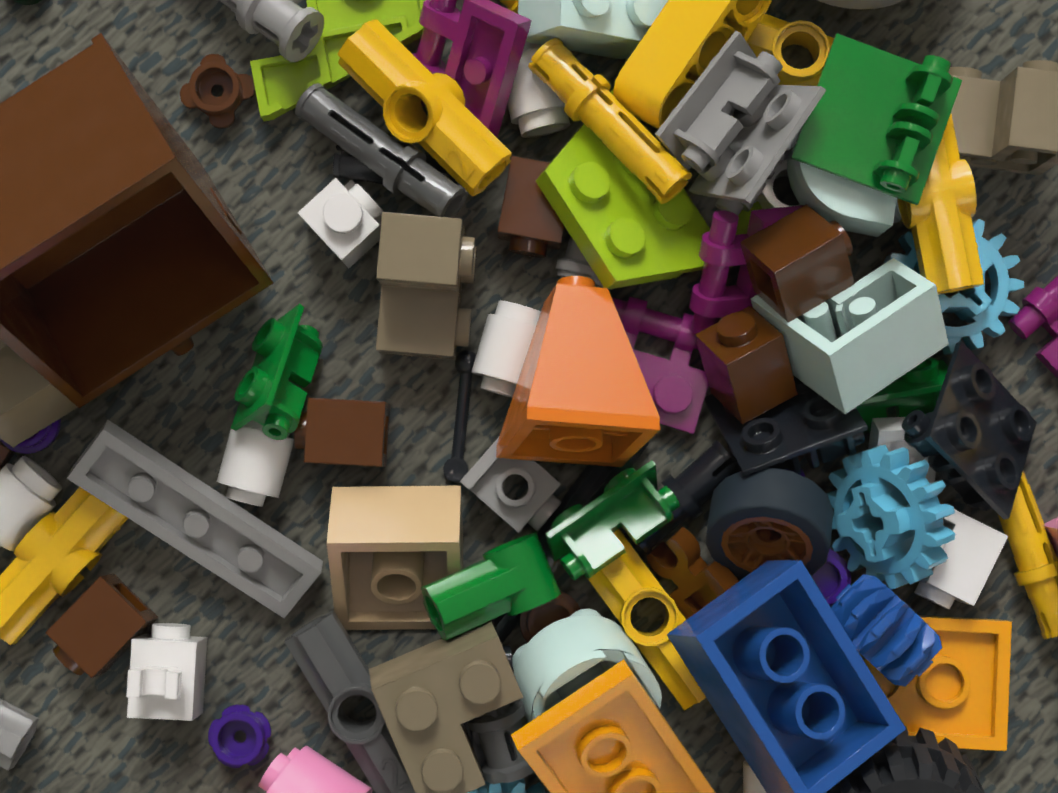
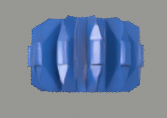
(886, 630)

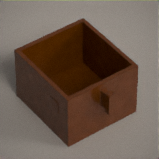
(108, 230)

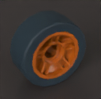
(769, 518)

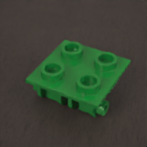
(878, 118)

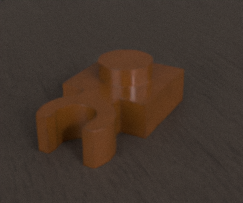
(695, 579)

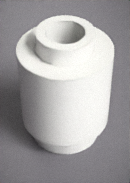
(533, 102)
(505, 347)
(254, 464)
(25, 499)

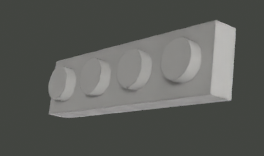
(195, 519)

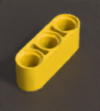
(679, 51)

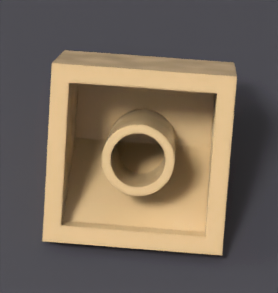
(388, 547)

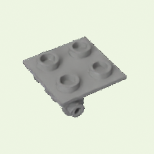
(757, 147)

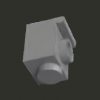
(487, 481)

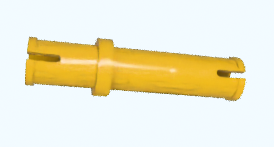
(590, 100)
(1034, 557)

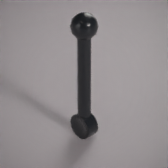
(456, 466)

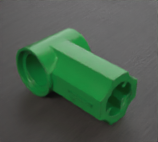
(506, 582)

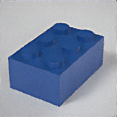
(786, 680)

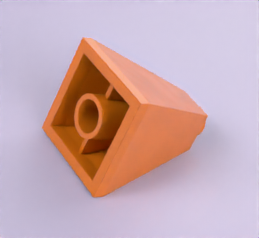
(579, 385)

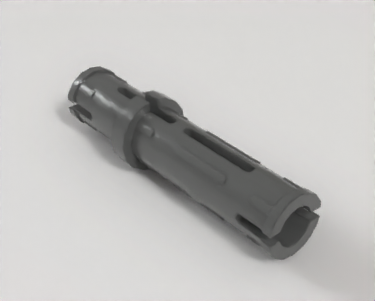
(374, 148)

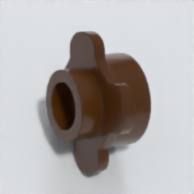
(211, 73)

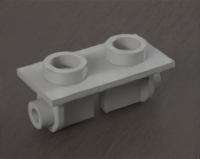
(702, 121)

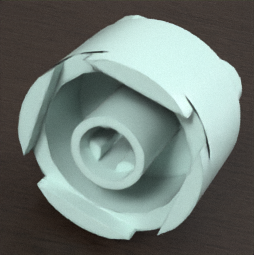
(570, 656)

